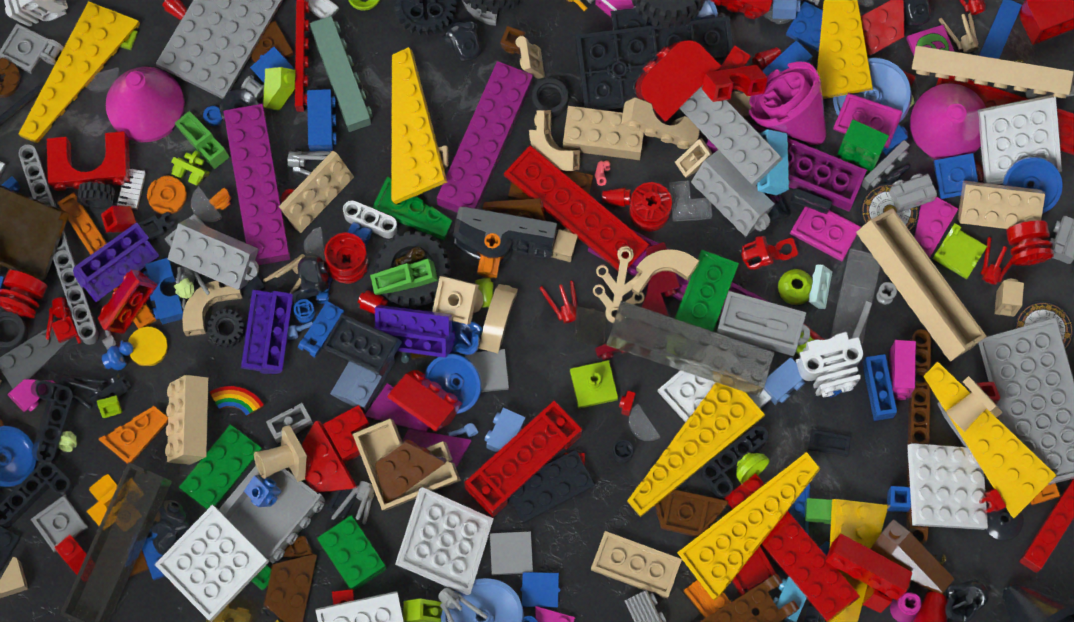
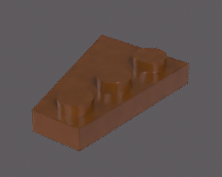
(523, 208)

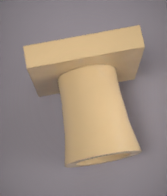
(458, 299)
(972, 406)
(289, 455)

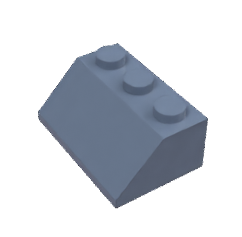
(359, 385)

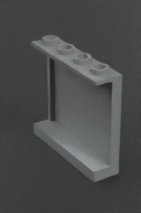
(275, 526)

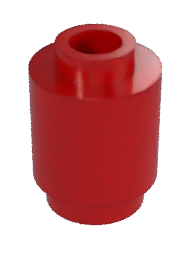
(369, 301)

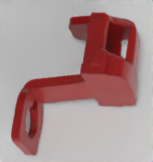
(766, 252)

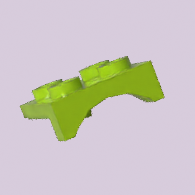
(959, 252)

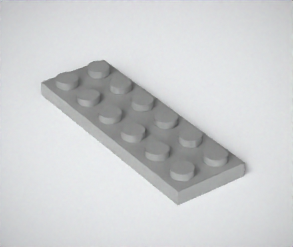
(732, 136)

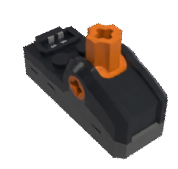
(494, 235)

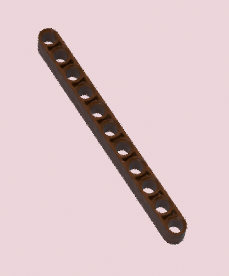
(922, 409)

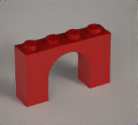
(113, 170)

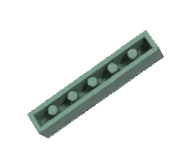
(340, 73)

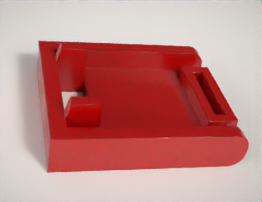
(753, 572)

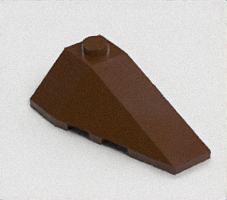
(905, 550)

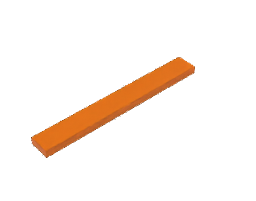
(94, 241)

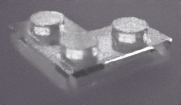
(686, 208)

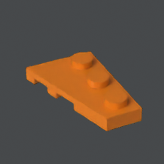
(133, 437)

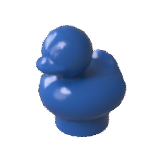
(115, 356)

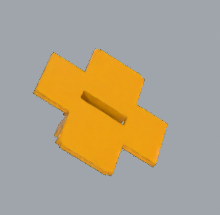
(103, 492)

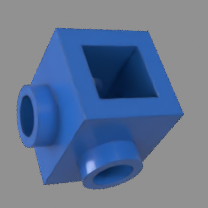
(262, 491)

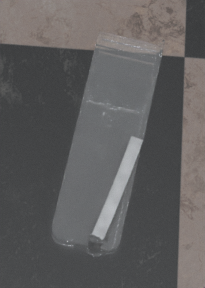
(856, 295)

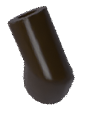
(411, 257)

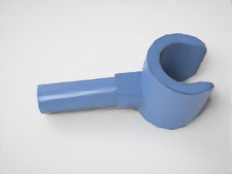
(293, 330)
(470, 429)

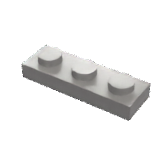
(886, 165)

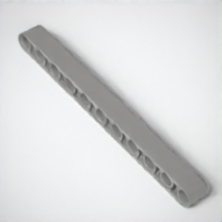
(63, 251)

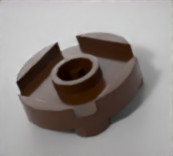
(11, 79)

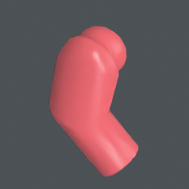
(599, 174)

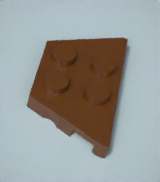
(405, 468)
(688, 512)
(289, 588)

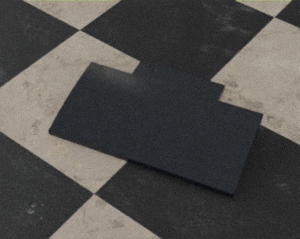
(616, 58)

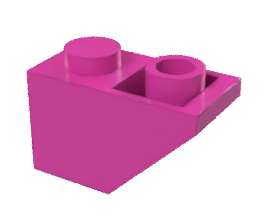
(23, 396)

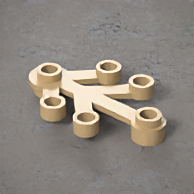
(618, 288)

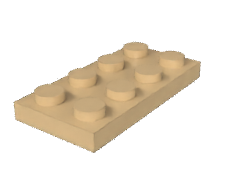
(316, 191)
(636, 564)

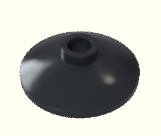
(236, 99)
(1003, 530)

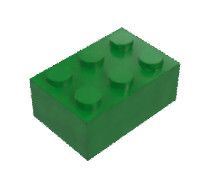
(862, 146)
(351, 553)

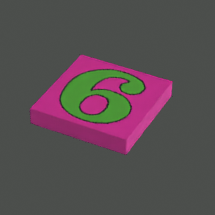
(931, 38)

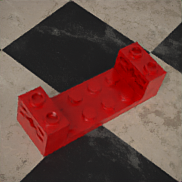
(522, 458)

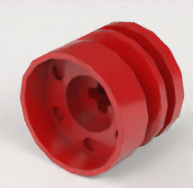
(650, 217)
(1030, 243)
(349, 248)
(22, 290)

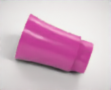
(901, 612)

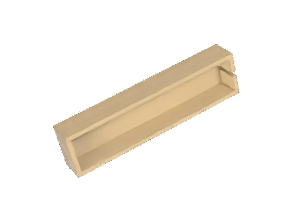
(993, 70)
(921, 284)

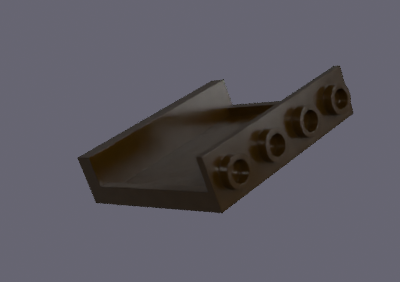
(28, 233)

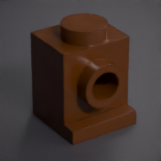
(509, 41)

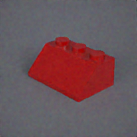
(126, 302)
(425, 400)

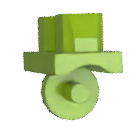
(181, 165)

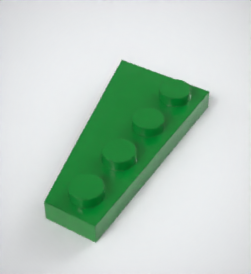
(412, 213)

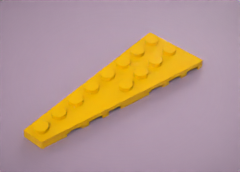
(842, 50)
(86, 51)
(414, 146)
(709, 430)
(1001, 455)
(864, 525)
(730, 542)

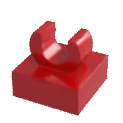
(994, 499)

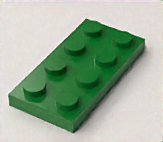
(707, 291)
(220, 468)

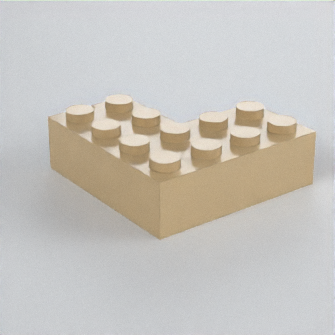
(384, 437)

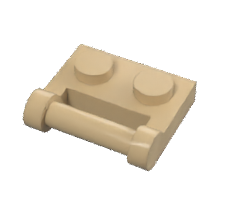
(531, 57)

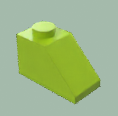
(278, 87)
(422, 611)

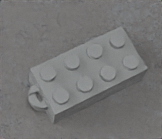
(733, 194)
(214, 254)
(763, 323)

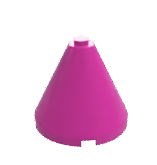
(792, 103)
(145, 104)
(947, 121)

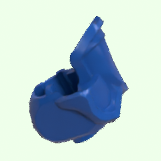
(466, 337)

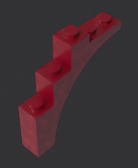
(660, 284)

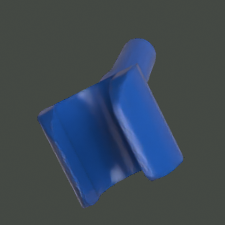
(324, 296)

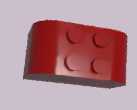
(1046, 18)
(674, 77)

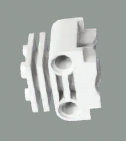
(31, 10)
(832, 366)

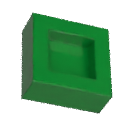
(262, 578)

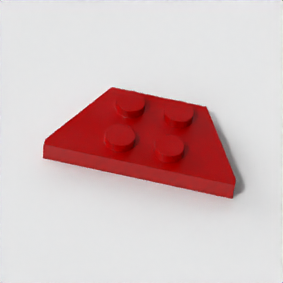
(883, 26)
(323, 463)

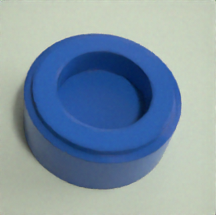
(212, 116)

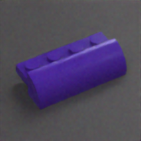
(108, 265)
(418, 330)
(266, 331)

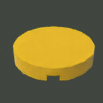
(149, 346)

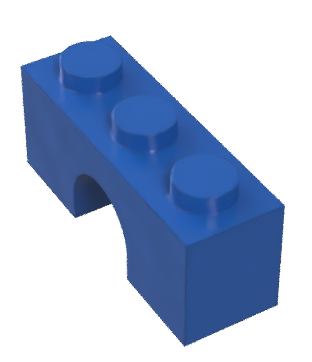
(167, 307)

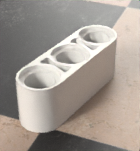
(364, 212)

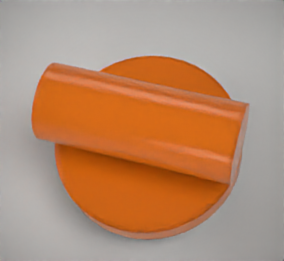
(221, 199)

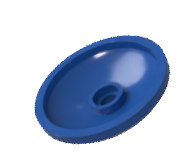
(1042, 172)
(446, 370)
(17, 456)

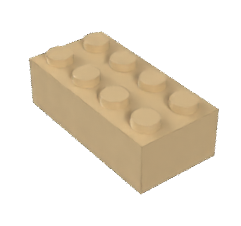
(600, 134)
(999, 205)
(187, 419)

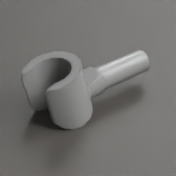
(109, 340)

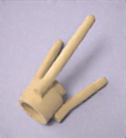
(969, 42)
(293, 265)

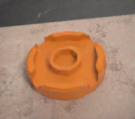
(167, 195)

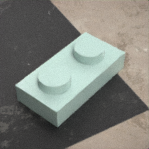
(820, 286)

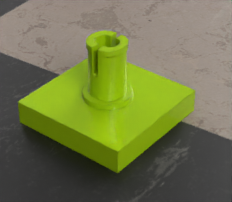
(593, 384)

